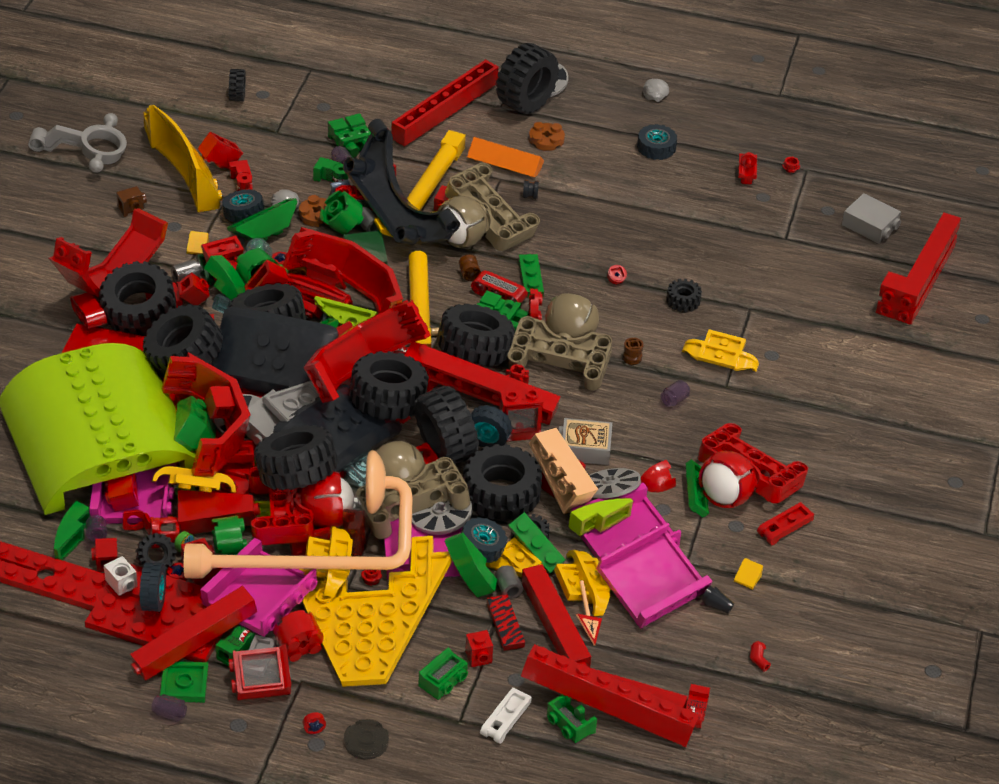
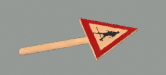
(589, 623)

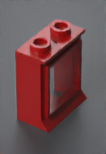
(524, 411)
(260, 673)

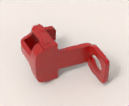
(151, 524)

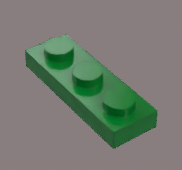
(531, 273)
(697, 501)
(536, 542)

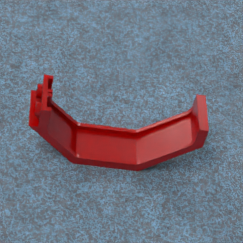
(137, 244)
(353, 263)
(382, 332)
(195, 377)

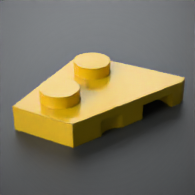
(516, 556)

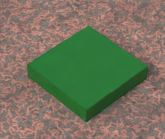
(186, 681)

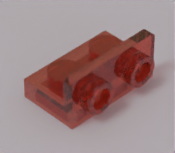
(355, 526)

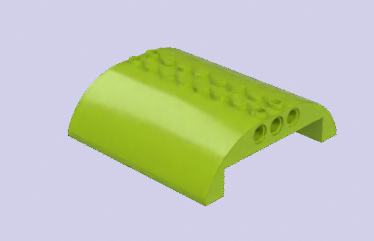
(90, 420)

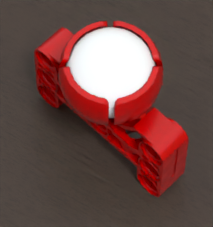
(736, 468)
(312, 505)

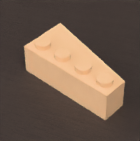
(562, 470)

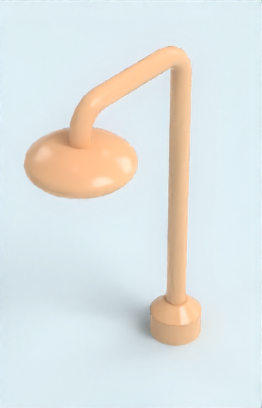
(200, 560)

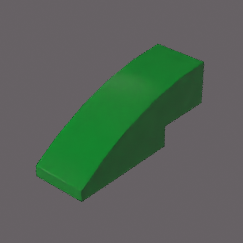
(227, 277)
(71, 530)
(471, 565)

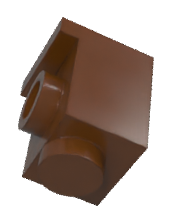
(130, 199)

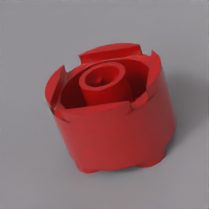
(299, 633)

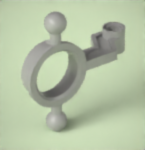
(44, 140)

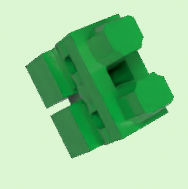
(349, 133)
(507, 307)

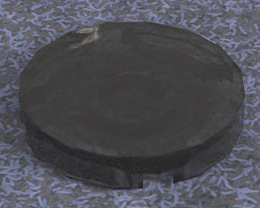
(366, 739)

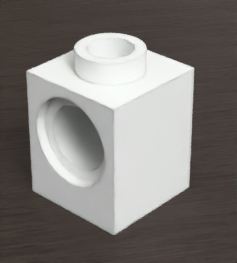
(120, 575)

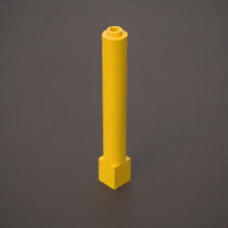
(451, 149)
(419, 288)

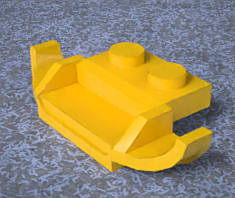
(722, 351)
(185, 479)
(338, 545)
(583, 569)

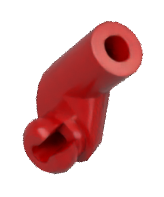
(756, 655)

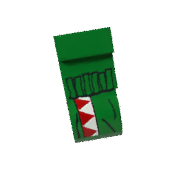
(329, 171)
(239, 641)

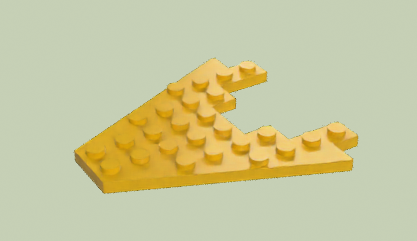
(372, 628)

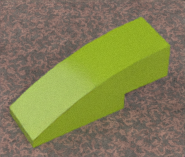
(600, 515)

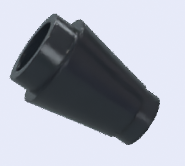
(717, 599)

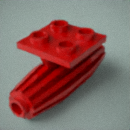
(320, 281)

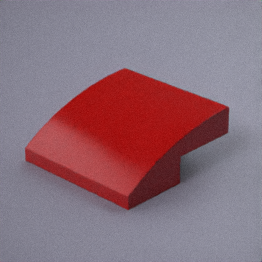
(228, 247)

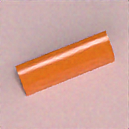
(505, 157)

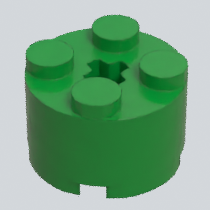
(342, 212)
(250, 263)
(228, 535)

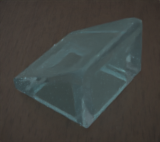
(221, 303)

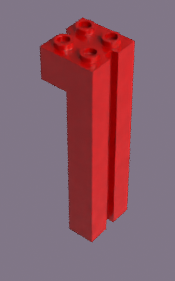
(905, 295)

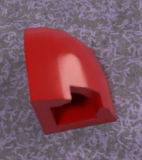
(658, 477)

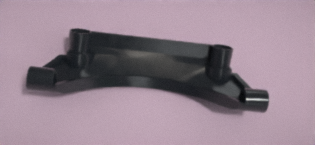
(377, 182)

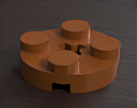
(554, 132)
(309, 207)

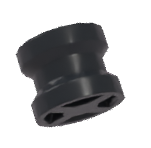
(530, 189)

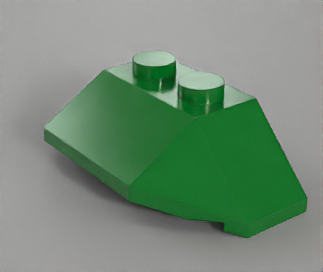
(266, 222)
(193, 423)

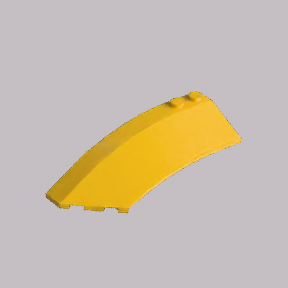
(175, 146)

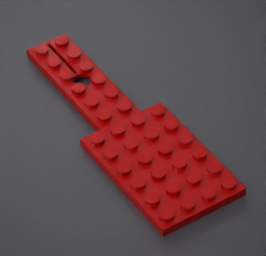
(110, 612)

